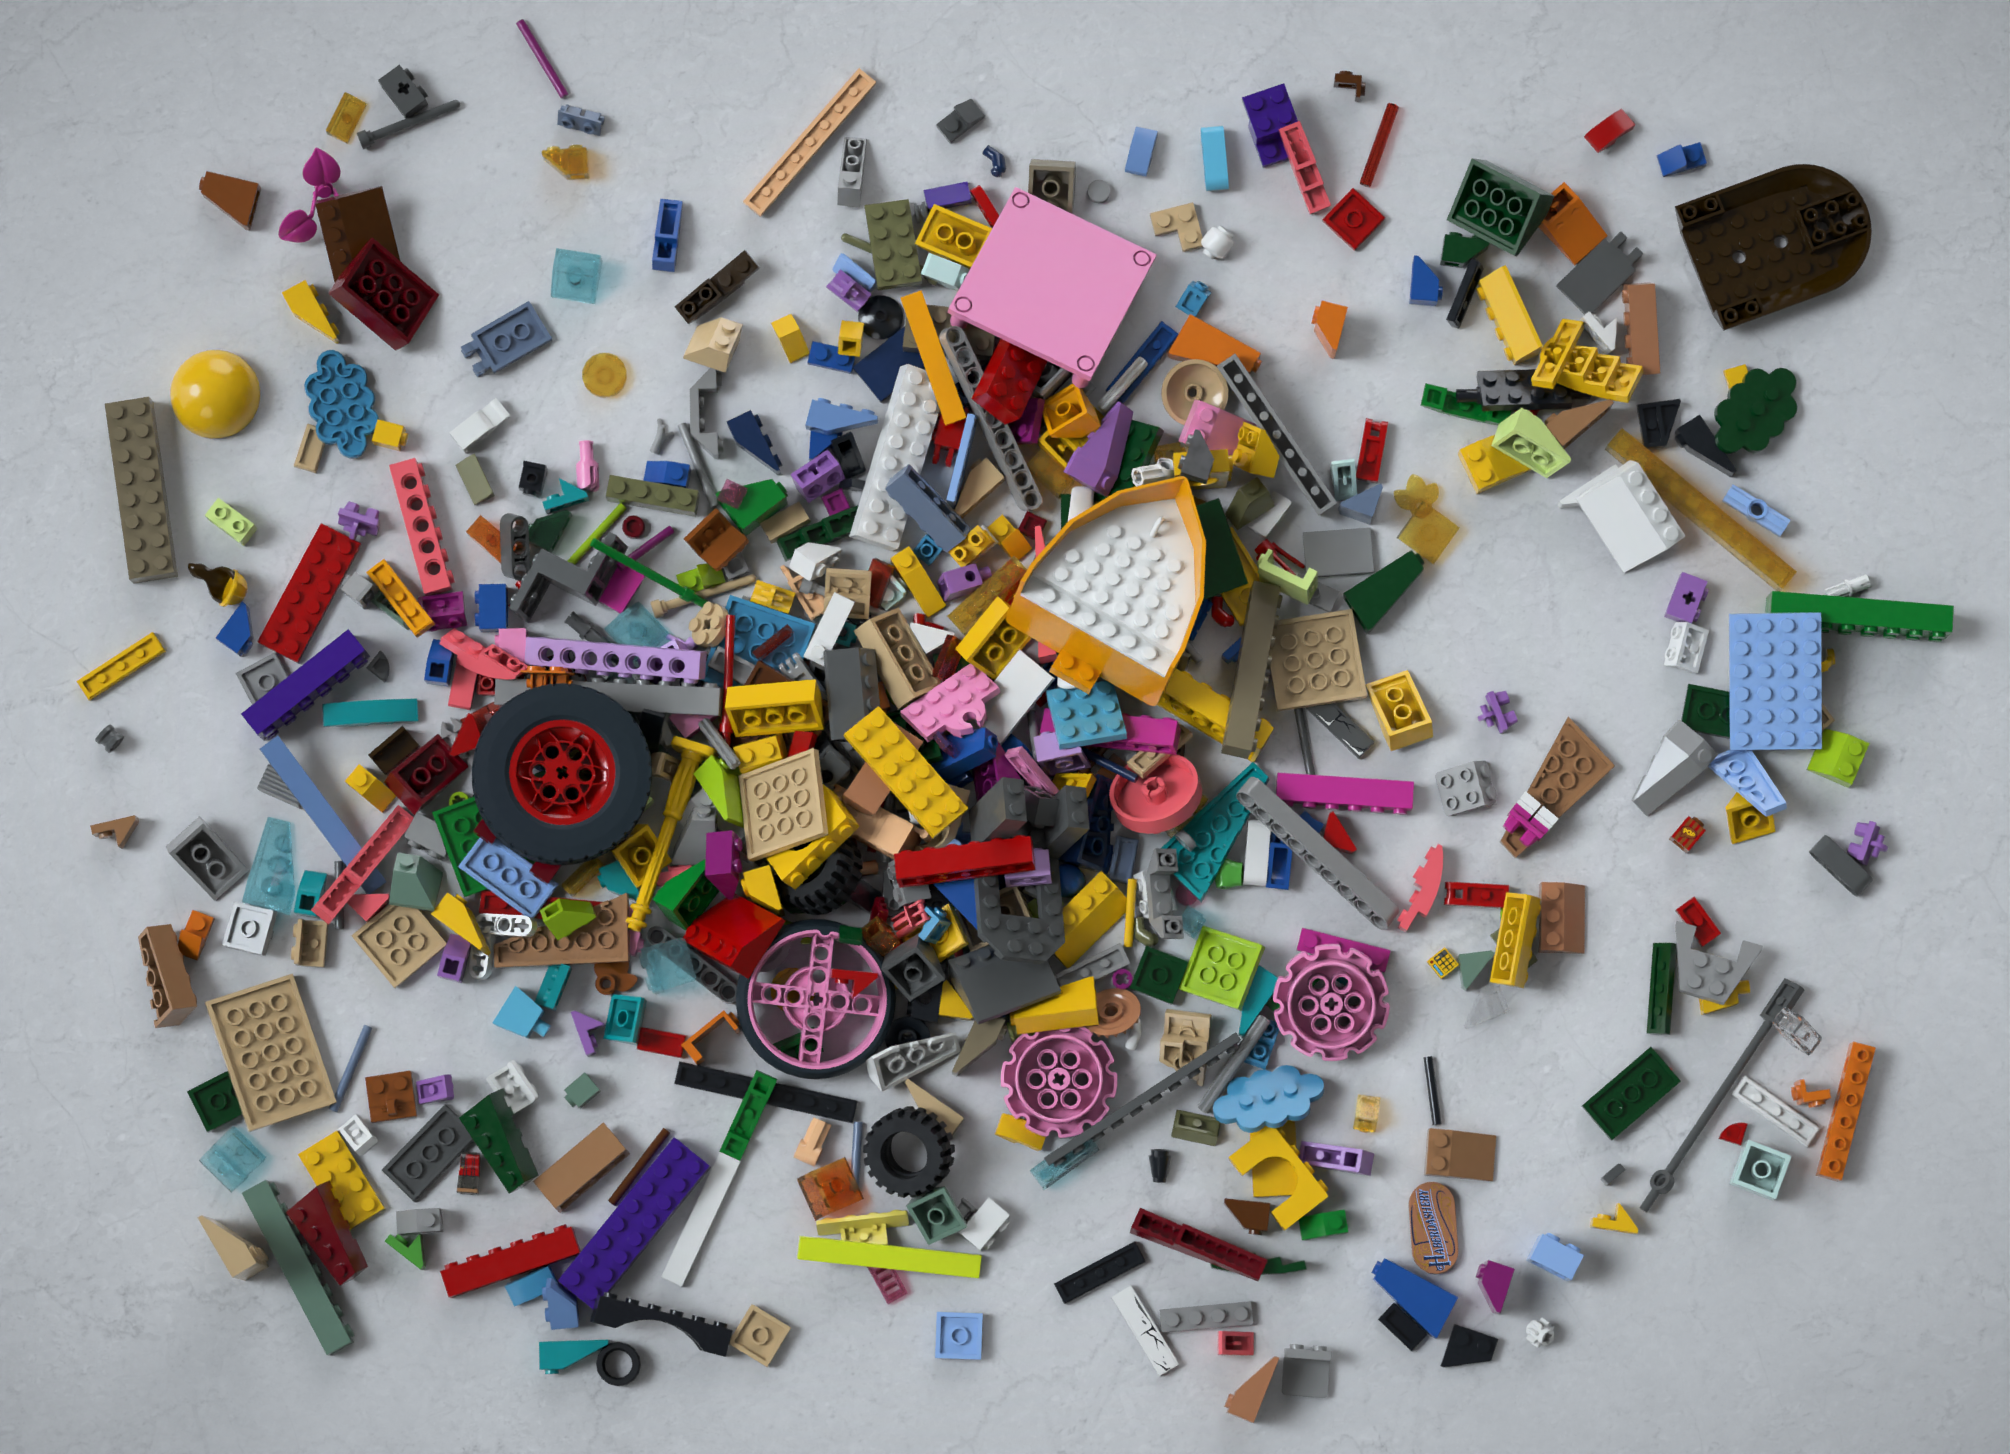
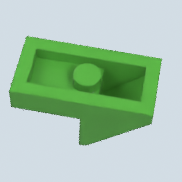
(413, 1253)

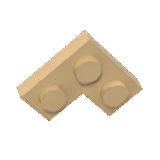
(1179, 219)

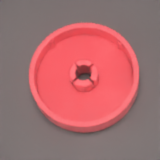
(1160, 799)

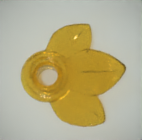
(1415, 493)

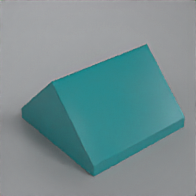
(625, 1019)

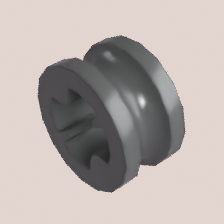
(920, 212)

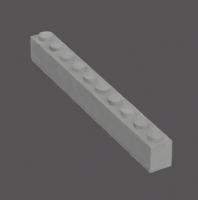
(636, 697)

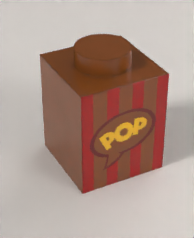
(1688, 833)

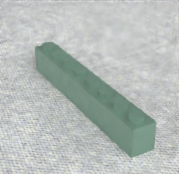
(298, 1268)

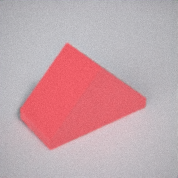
(368, 904)
(1235, 1343)

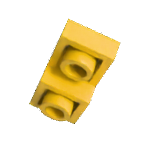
(1015, 1132)

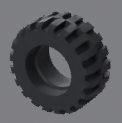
(830, 886)
(886, 1168)

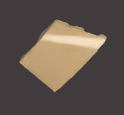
(1185, 1039)

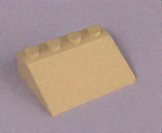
(236, 1252)

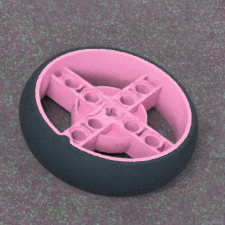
(808, 1062)

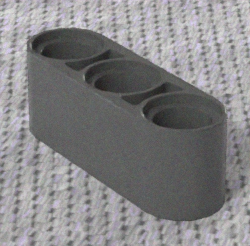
(508, 537)
(1840, 865)

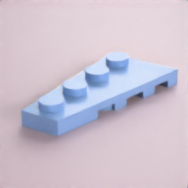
(1749, 779)

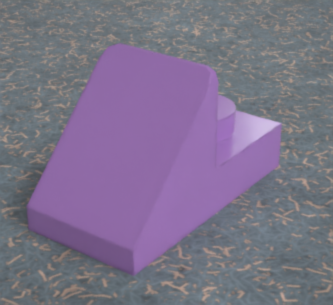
(585, 1025)
(435, 1089)

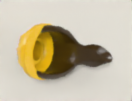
(223, 583)

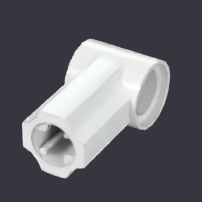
(1153, 473)

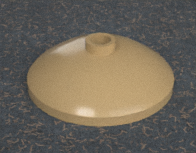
(1194, 374)

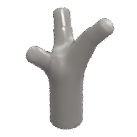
(660, 437)

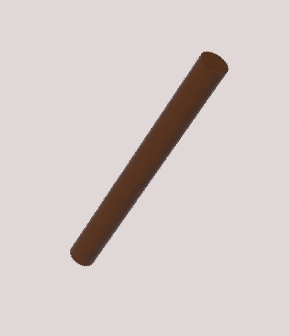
(639, 1166)

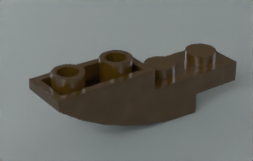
(717, 288)

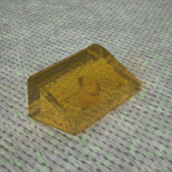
(345, 117)
(581, 876)

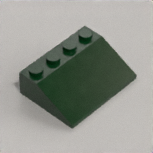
(1499, 206)
(1222, 559)

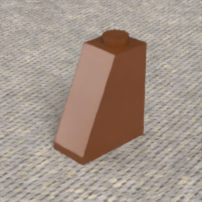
(232, 196)

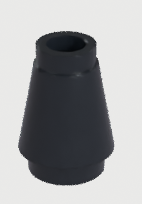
(1159, 1164)

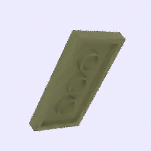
(893, 244)

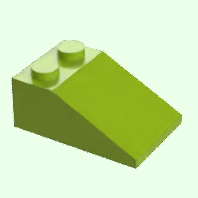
(722, 788)

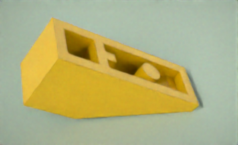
(917, 582)
(461, 920)

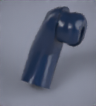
(997, 159)

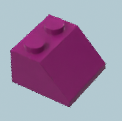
(1494, 1283)

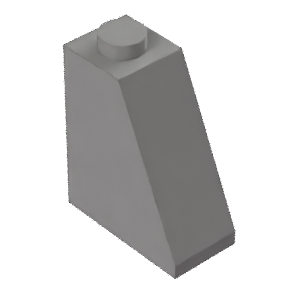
(692, 841)

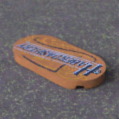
(1433, 1227)

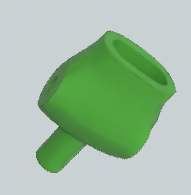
(1229, 875)

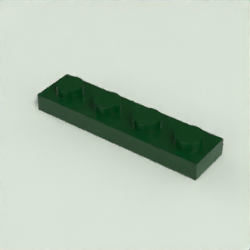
(1661, 988)

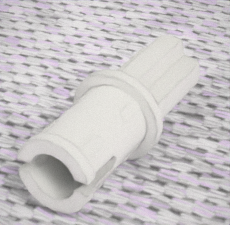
(1849, 587)

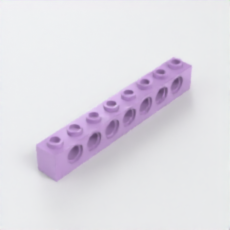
(693, 660)

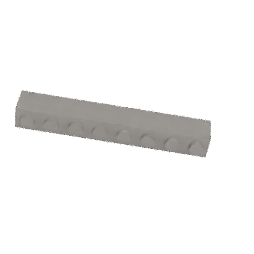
(1285, 445)

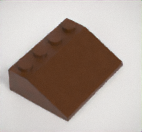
(350, 222)

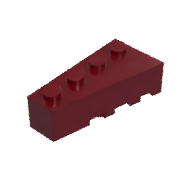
(328, 1233)

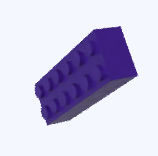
(306, 685)

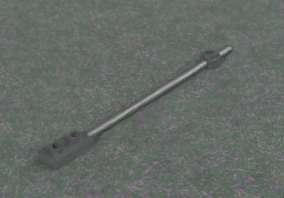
(1662, 1180)

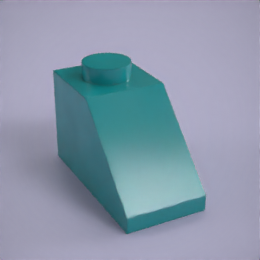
(617, 880)

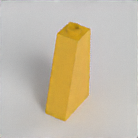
(1070, 1009)

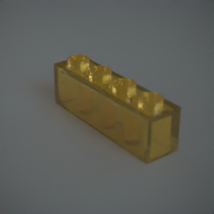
(1001, 584)

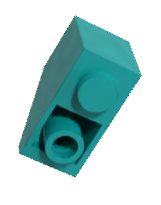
(309, 892)

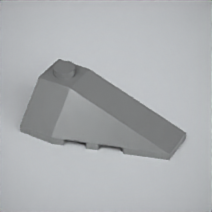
(1676, 764)

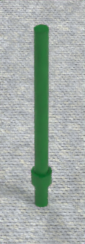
(684, 593)

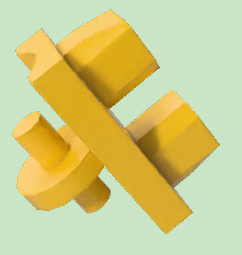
(772, 597)

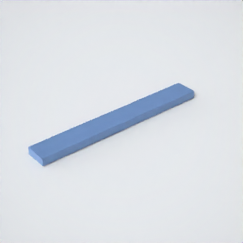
(317, 807)

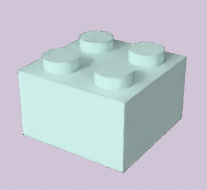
(1760, 1170)

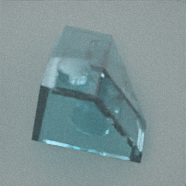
(271, 875)

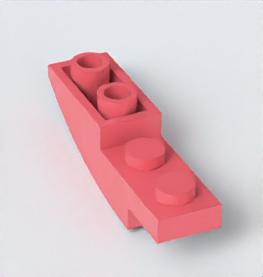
(485, 661)
(1428, 881)

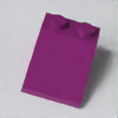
(991, 772)
(723, 861)

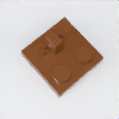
(391, 1096)

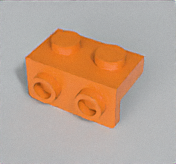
(1813, 1099)

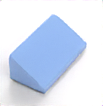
(855, 272)

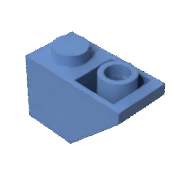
(562, 1306)

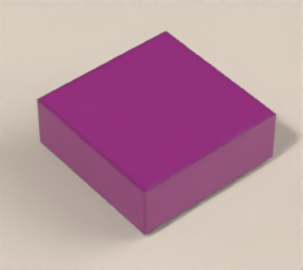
(835, 502)

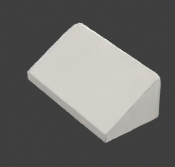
(1267, 521)

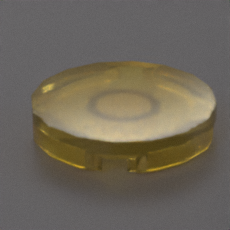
(604, 375)

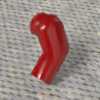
(1219, 614)

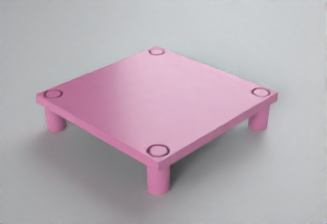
(1051, 284)

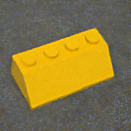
(1509, 316)
(775, 708)
(1090, 917)
(1515, 940)

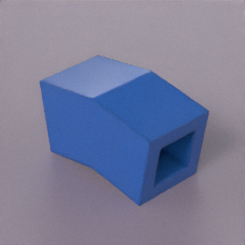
(1316, 825)

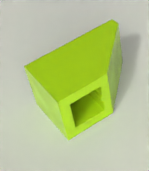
(566, 916)

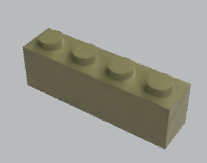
(652, 495)

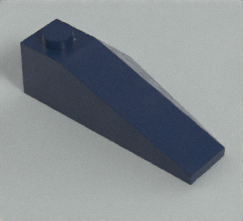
(1094, 847)

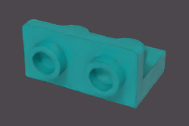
(553, 986)

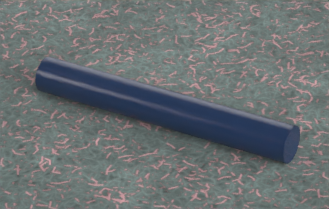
(1098, 759)

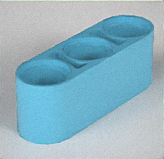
(1214, 158)

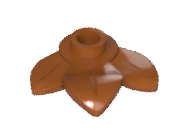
(617, 974)

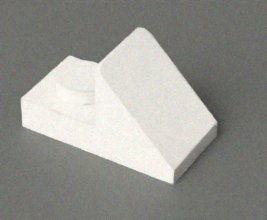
(1603, 337)
(358, 1135)

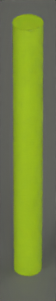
(602, 528)

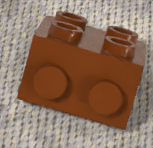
(716, 540)

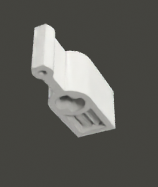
(479, 425)

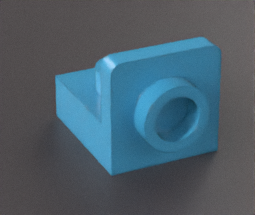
(1193, 298)
(936, 926)

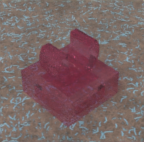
(732, 494)

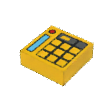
(1442, 963)

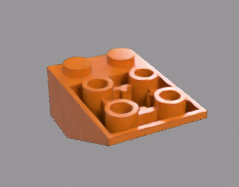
(1571, 225)

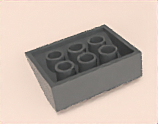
(999, 986)

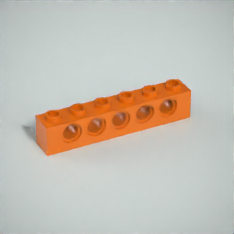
(1845, 1111)

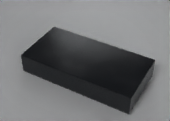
(1402, 1327)

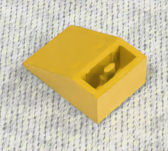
(1063, 448)

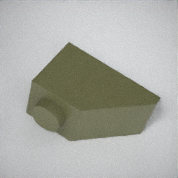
(1249, 503)

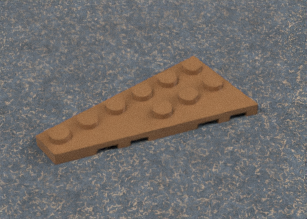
(1564, 777)
(600, 941)

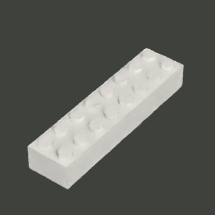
(901, 442)

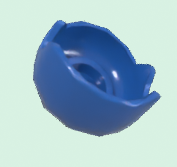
(1071, 880)

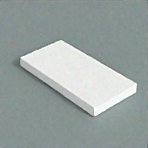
(1020, 687)

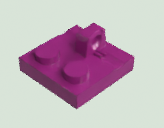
(1028, 426)

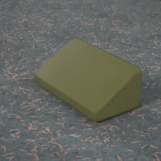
(474, 479)
(1195, 1128)

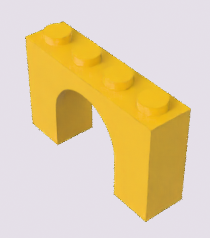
(1220, 472)
(796, 866)
(1271, 1144)

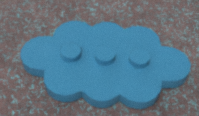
(341, 404)
(1268, 1098)

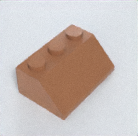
(1561, 918)

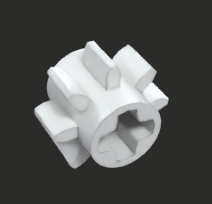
(1540, 1332)

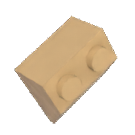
(714, 343)

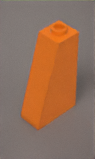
(1209, 344)

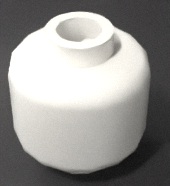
(1217, 242)

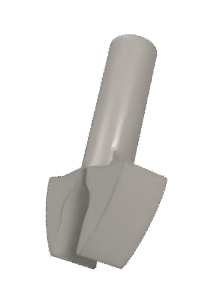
(448, 734)

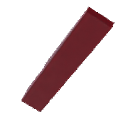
(1197, 1244)

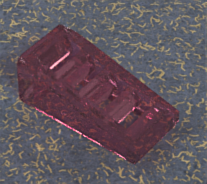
(894, 1295)

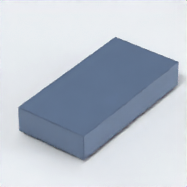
(1123, 859)

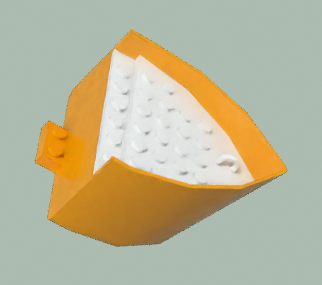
(1119, 590)

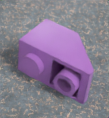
(454, 959)

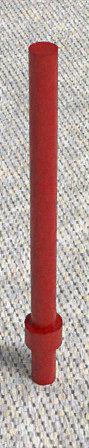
(725, 726)

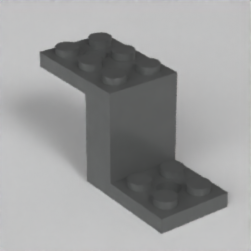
(554, 570)

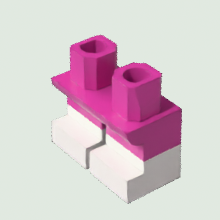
(1521, 814)

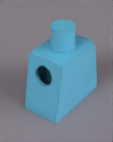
(521, 1015)

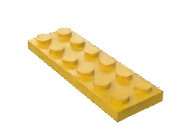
(905, 772)

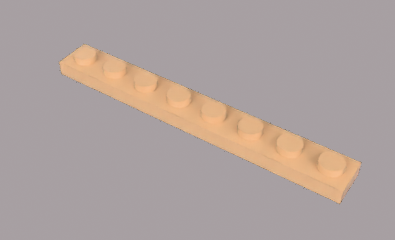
(809, 142)

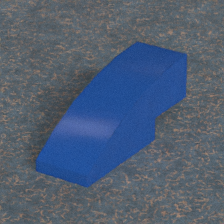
(667, 235)
(1278, 864)

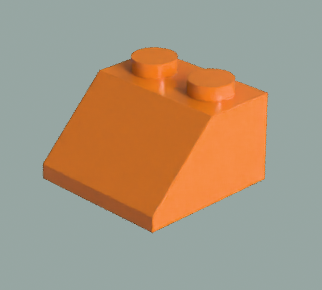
(1328, 325)

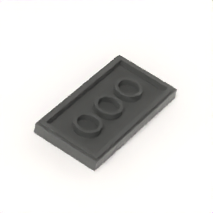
(428, 1153)

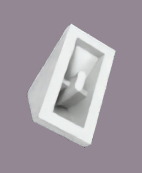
(929, 638)

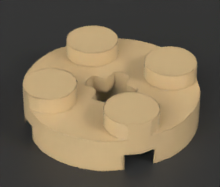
(713, 616)

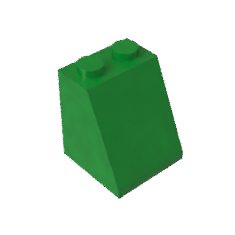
(759, 504)

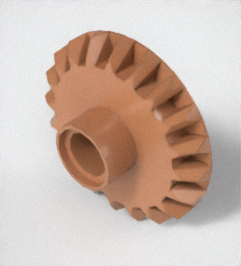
(1116, 1012)

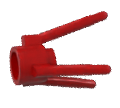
(1266, 544)

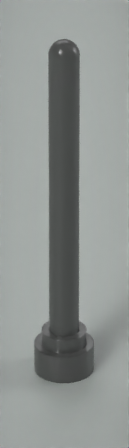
(367, 137)

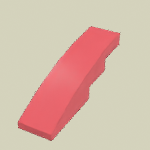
(1304, 167)

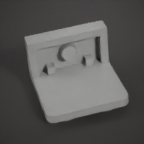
(1466, 787)
(1306, 1371)

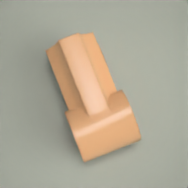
(811, 1146)

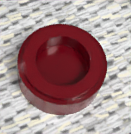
(633, 527)

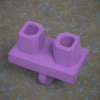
(849, 291)
(357, 523)
(1502, 721)
(1869, 843)

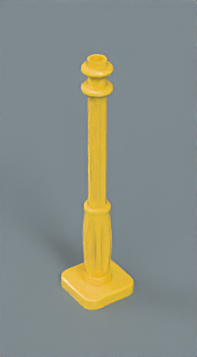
(678, 798)

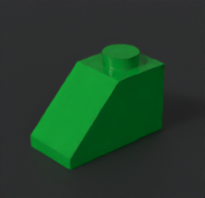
(1323, 1225)

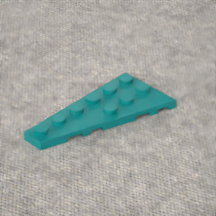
(1215, 833)

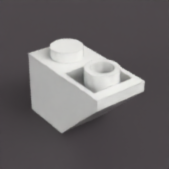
(813, 559)

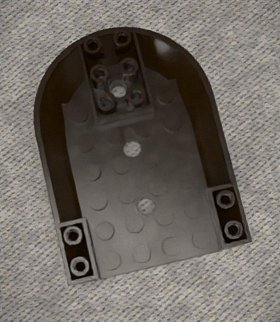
(1750, 218)

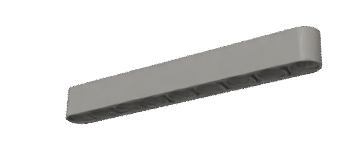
(990, 431)
(1317, 853)

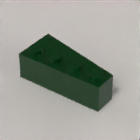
(500, 1141)

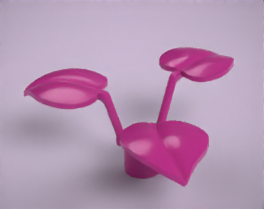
(320, 172)

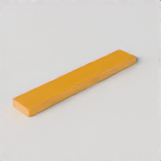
(933, 357)

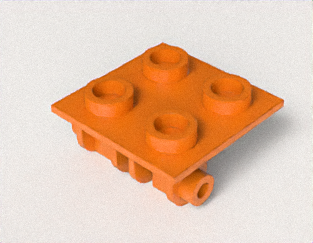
(539, 674)

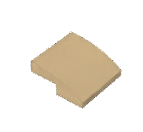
(852, 585)

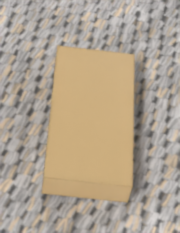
(309, 451)
(785, 522)

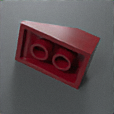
(425, 774)

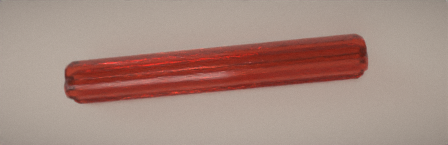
(1379, 144)

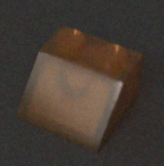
(830, 1188)

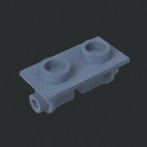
(571, 118)

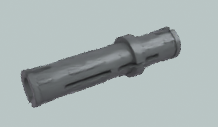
(587, 631)

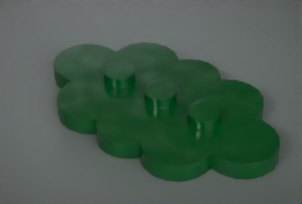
(1755, 410)

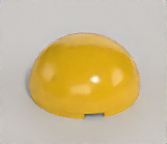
(215, 394)

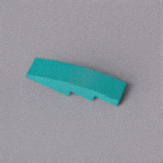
(370, 712)

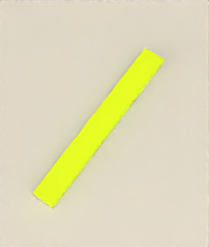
(889, 1256)

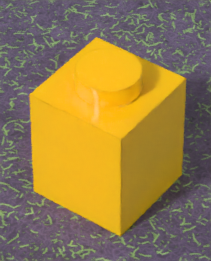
(850, 338)
(389, 435)

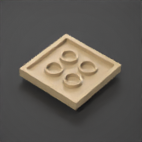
(399, 942)

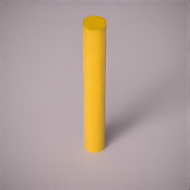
(1130, 912)

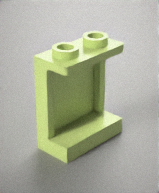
(1290, 584)

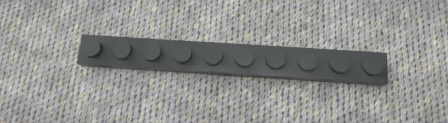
(1151, 1095)

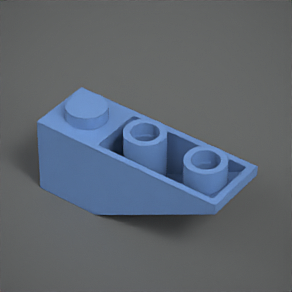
(832, 419)

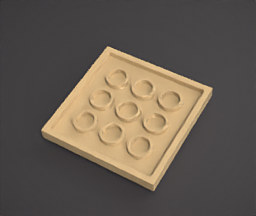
(1316, 661)
(783, 805)

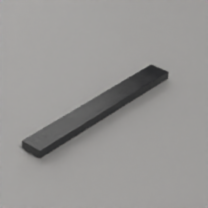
(781, 1095)

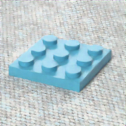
(1086, 718)

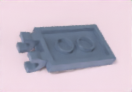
(507, 339)

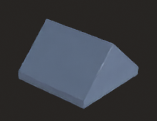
(1361, 506)

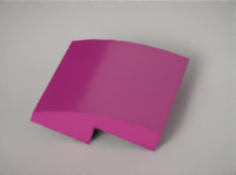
(621, 589)

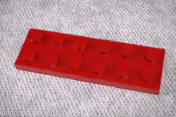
(309, 593)

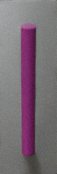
(542, 58)

